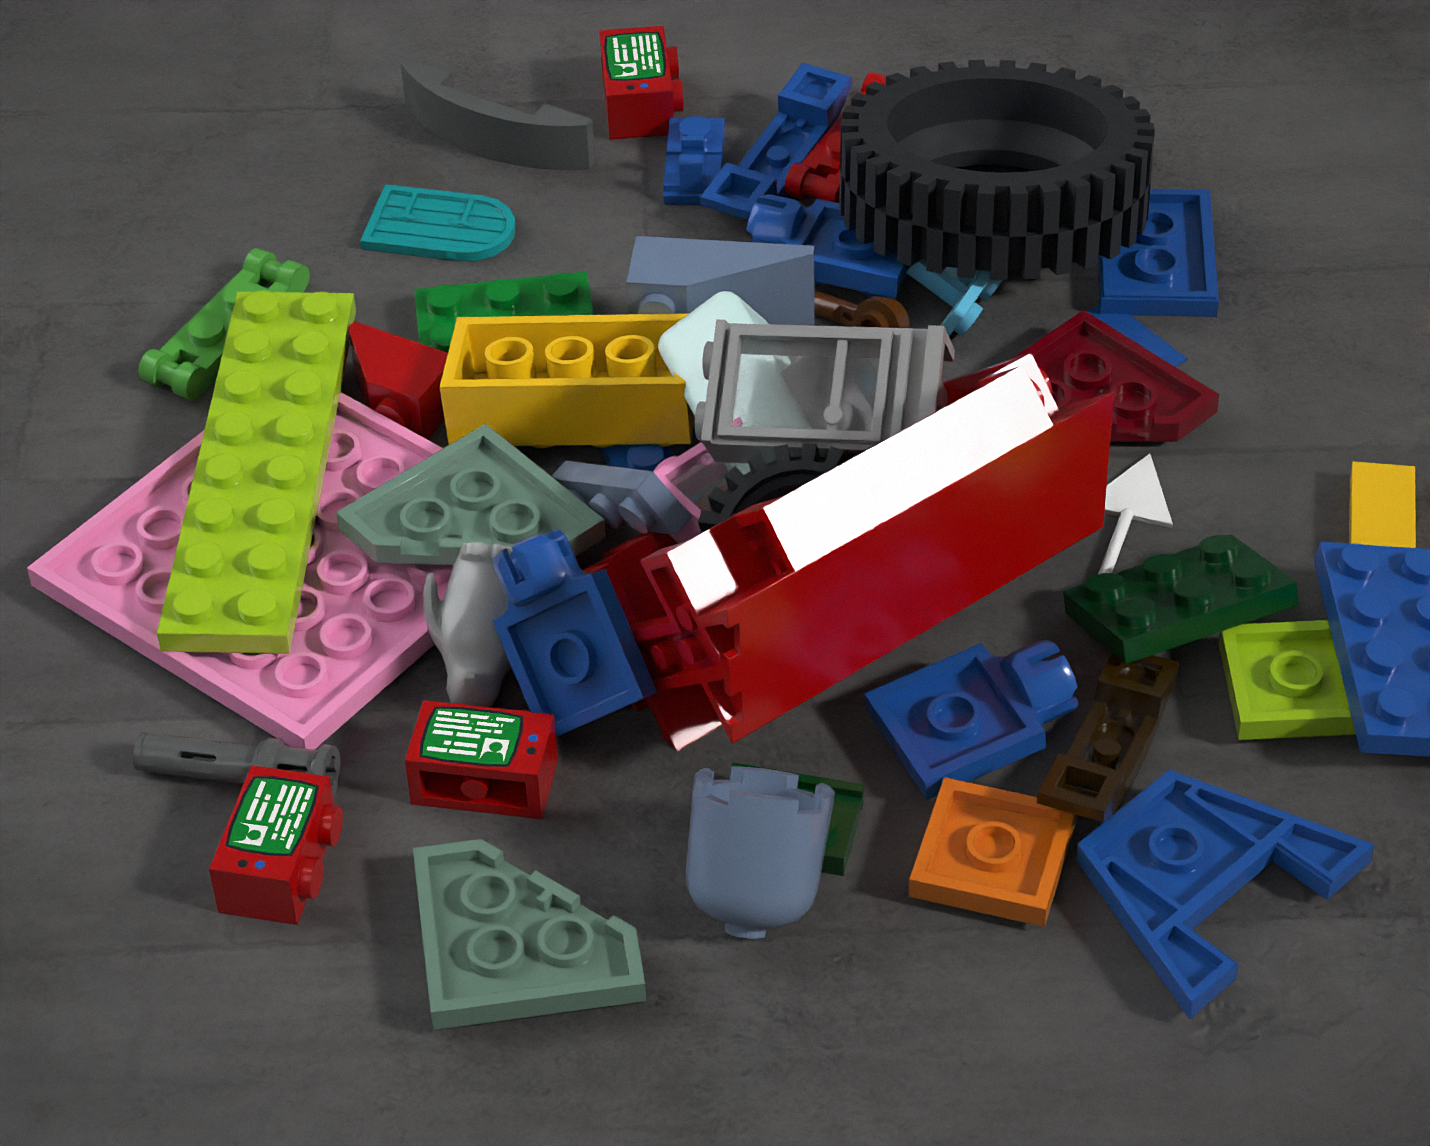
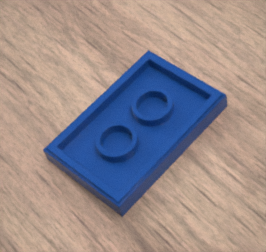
(1169, 265)

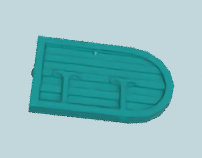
(438, 224)

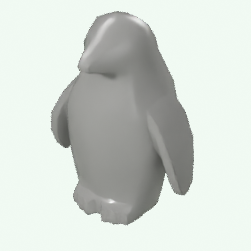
(464, 625)

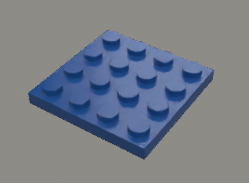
(1381, 640)

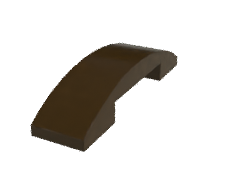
(1112, 739)

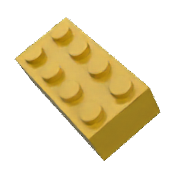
(565, 381)

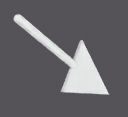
(1134, 497)

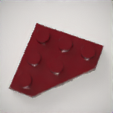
(1150, 394)

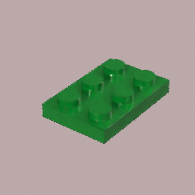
(531, 296)

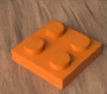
(992, 852)

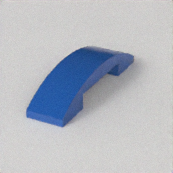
(806, 112)

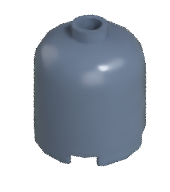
(756, 848)

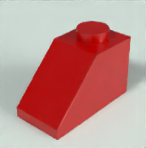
(399, 377)

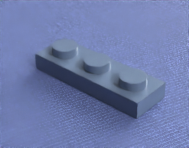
(624, 496)

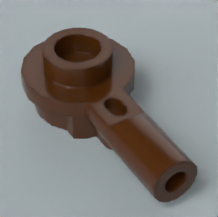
(872, 312)

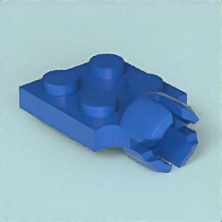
(837, 252)
(567, 634)
(972, 712)

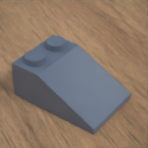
(685, 273)

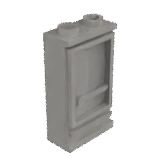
(816, 387)

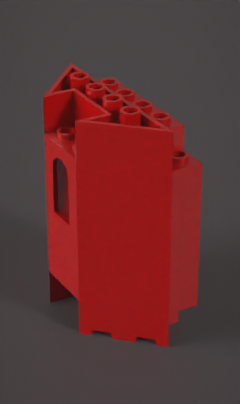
(862, 554)

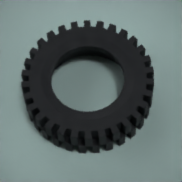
(1078, 203)

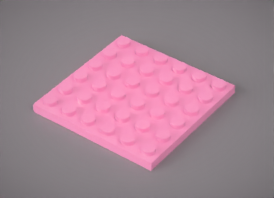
(354, 617)

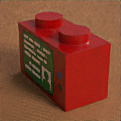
(639, 81)
(482, 759)
(275, 845)

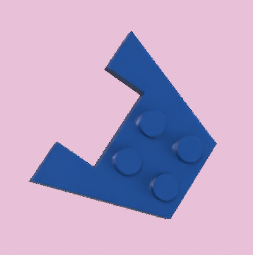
(1189, 850)

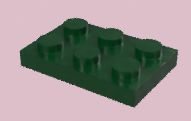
(1179, 597)

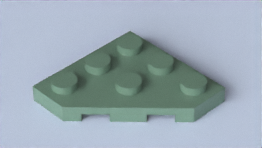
(466, 495)
(515, 941)

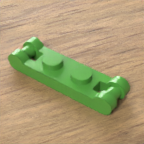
(194, 353)

